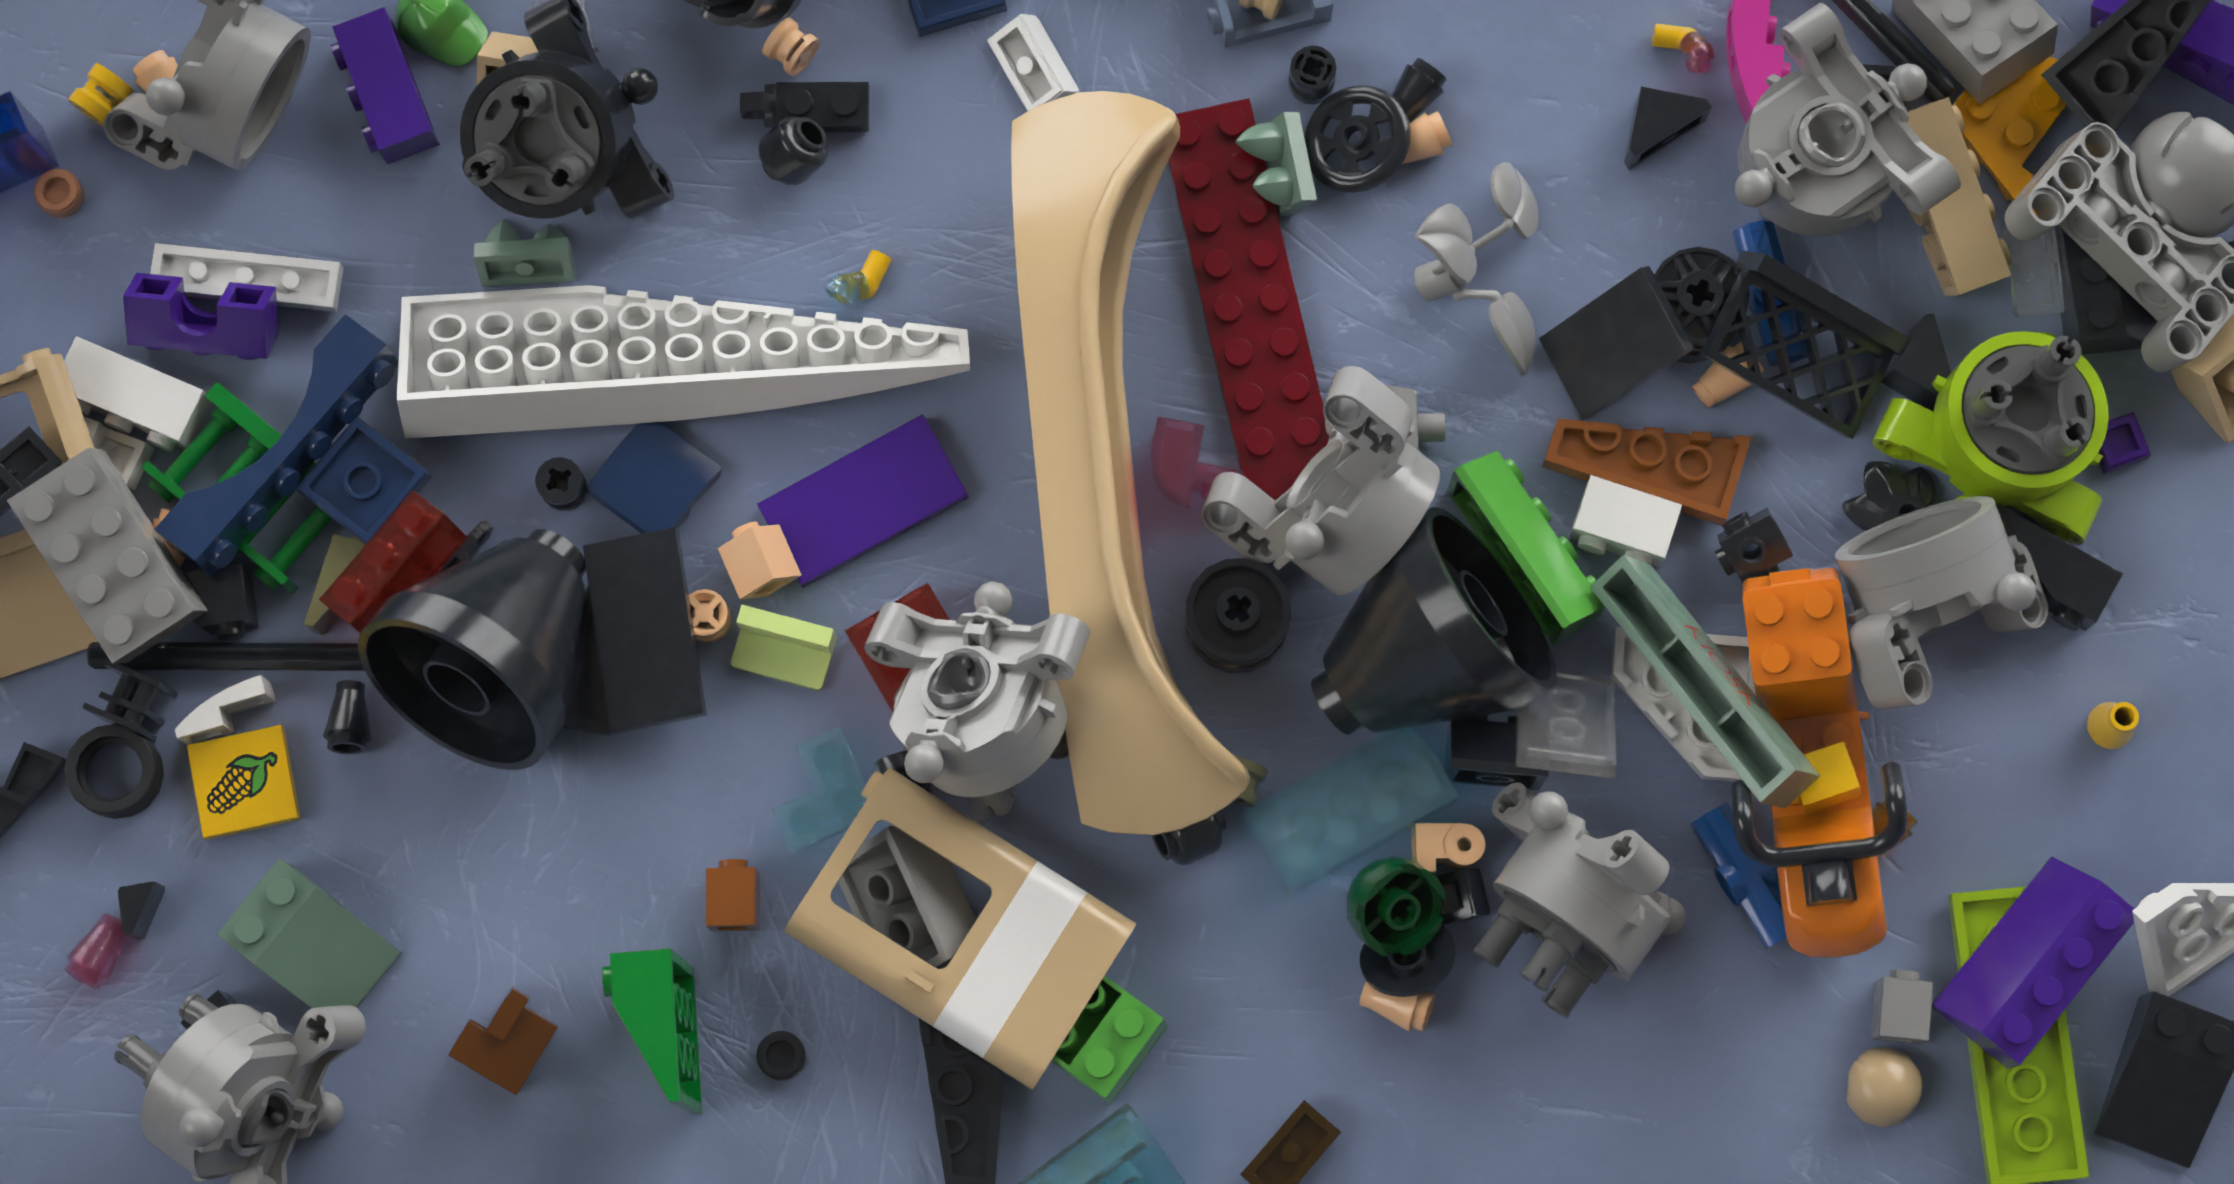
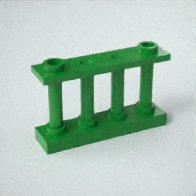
(227, 416)

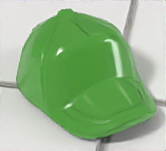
(441, 29)

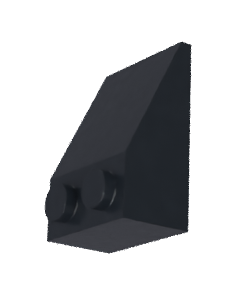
(2168, 1078)

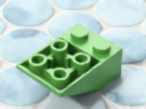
(1109, 1040)

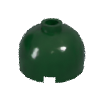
(1395, 905)

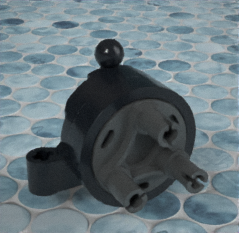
(560, 127)

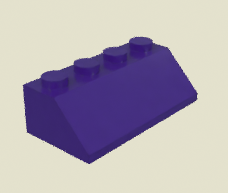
(2034, 961)

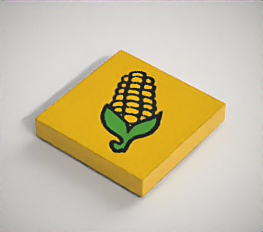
(243, 782)

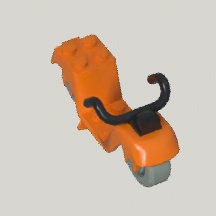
(1808, 686)

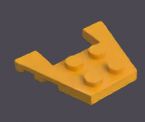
(2010, 126)

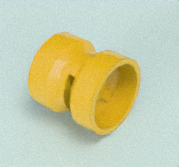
(92, 102)

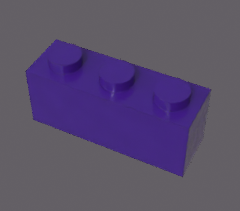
(383, 86)

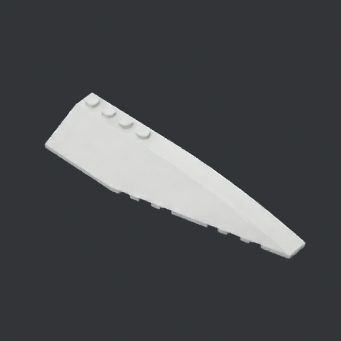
(634, 359)

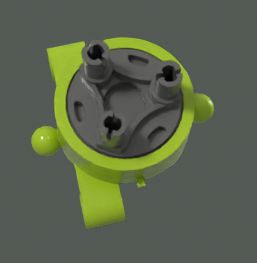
(2012, 428)

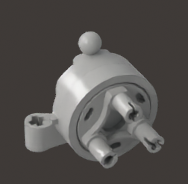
(1836, 138)

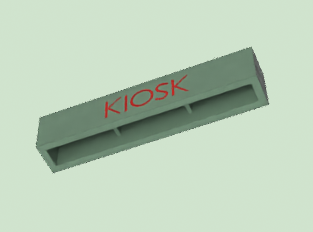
(1705, 682)

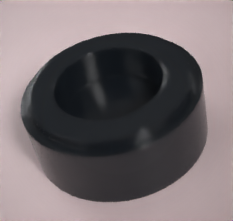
(781, 1055)

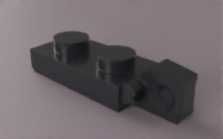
(830, 104)

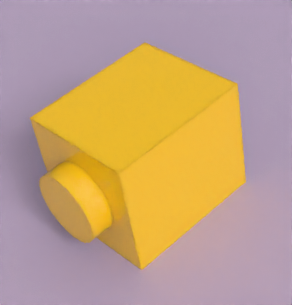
(1836, 779)

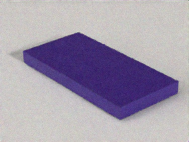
(864, 499)

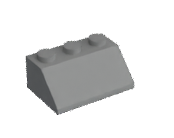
(908, 896)

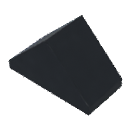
(1660, 120)
(1919, 364)

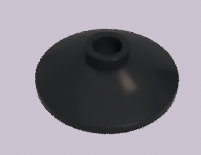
(1399, 978)

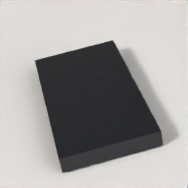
(644, 630)

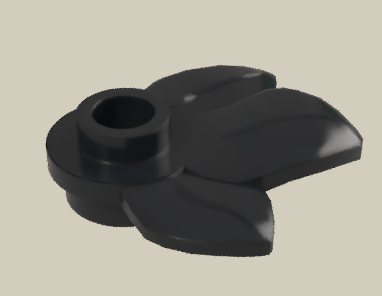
(1889, 494)

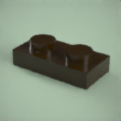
(1292, 1148)

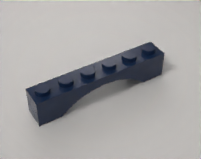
(217, 519)

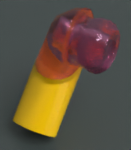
(1689, 42)

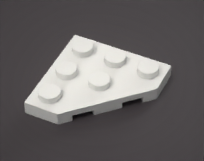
(1666, 712)
(2184, 932)

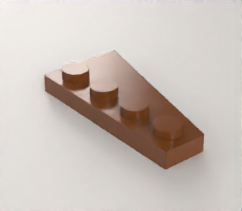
(1674, 466)

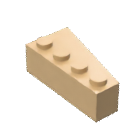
(1960, 227)

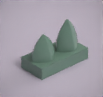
(1288, 173)
(512, 261)

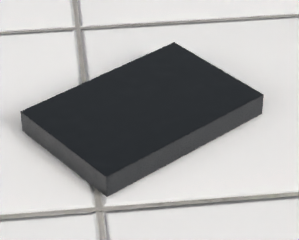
(1616, 342)

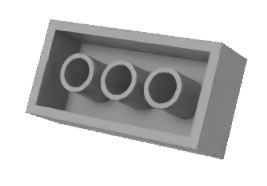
(107, 555)

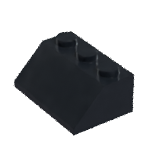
(2095, 305)

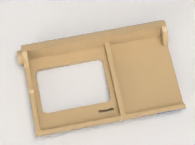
(35, 610)

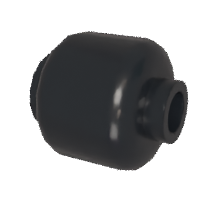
(793, 150)
(1193, 841)

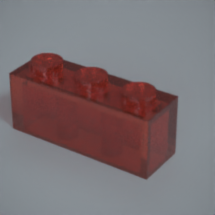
(400, 554)

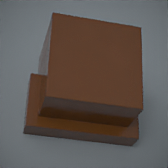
(509, 1044)

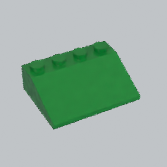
(658, 1007)

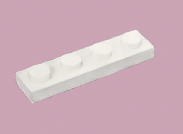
(208, 272)

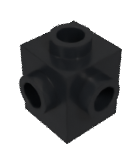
(1753, 529)

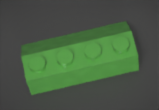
(1525, 545)

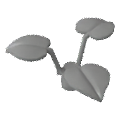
(1450, 239)

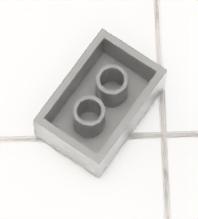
(1981, 40)

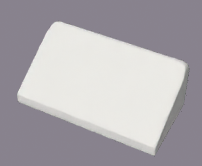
(1032, 62)

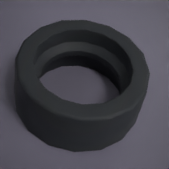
(86, 748)

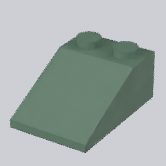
(308, 940)

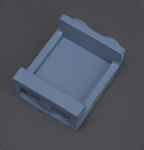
(1246, 25)

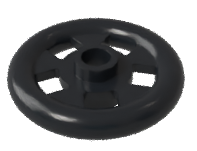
(1390, 151)

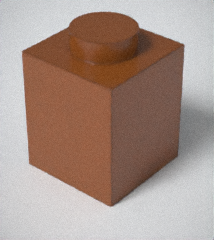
(732, 896)

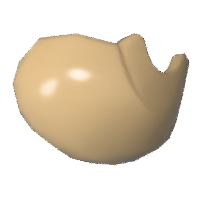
(1883, 1086)

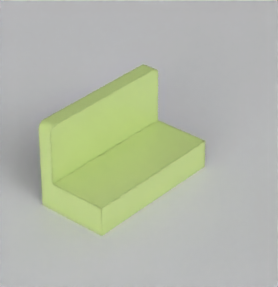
(783, 648)

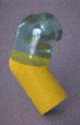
(860, 284)

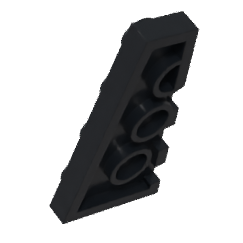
(965, 1106)

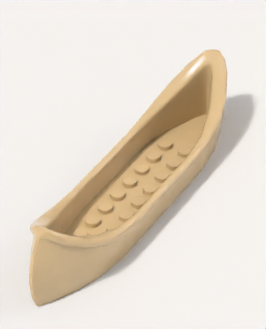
(1078, 205)

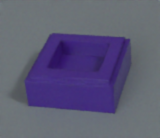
(2123, 443)

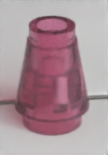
(97, 952)

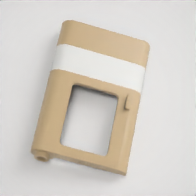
(1019, 968)

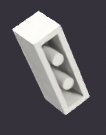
(136, 396)

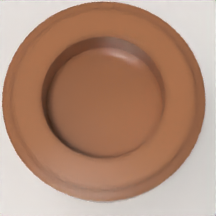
(58, 193)

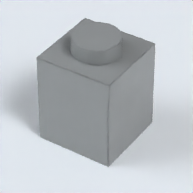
(1902, 1008)

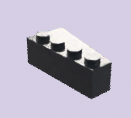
(2122, 58)

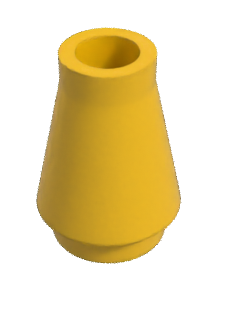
(2105, 729)

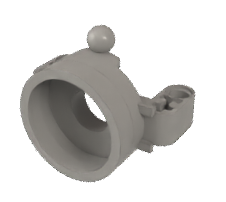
(223, 90)
(1348, 503)
(1925, 575)

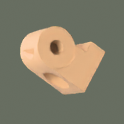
(1447, 843)

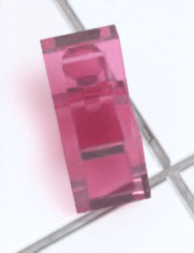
(1177, 464)

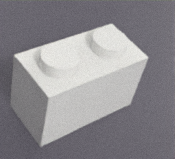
(1624, 521)

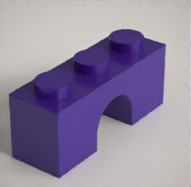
(165, 319)

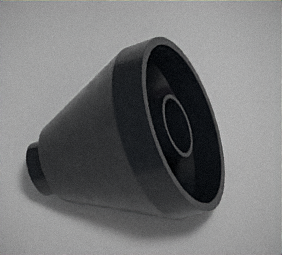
(1434, 639)
(484, 650)

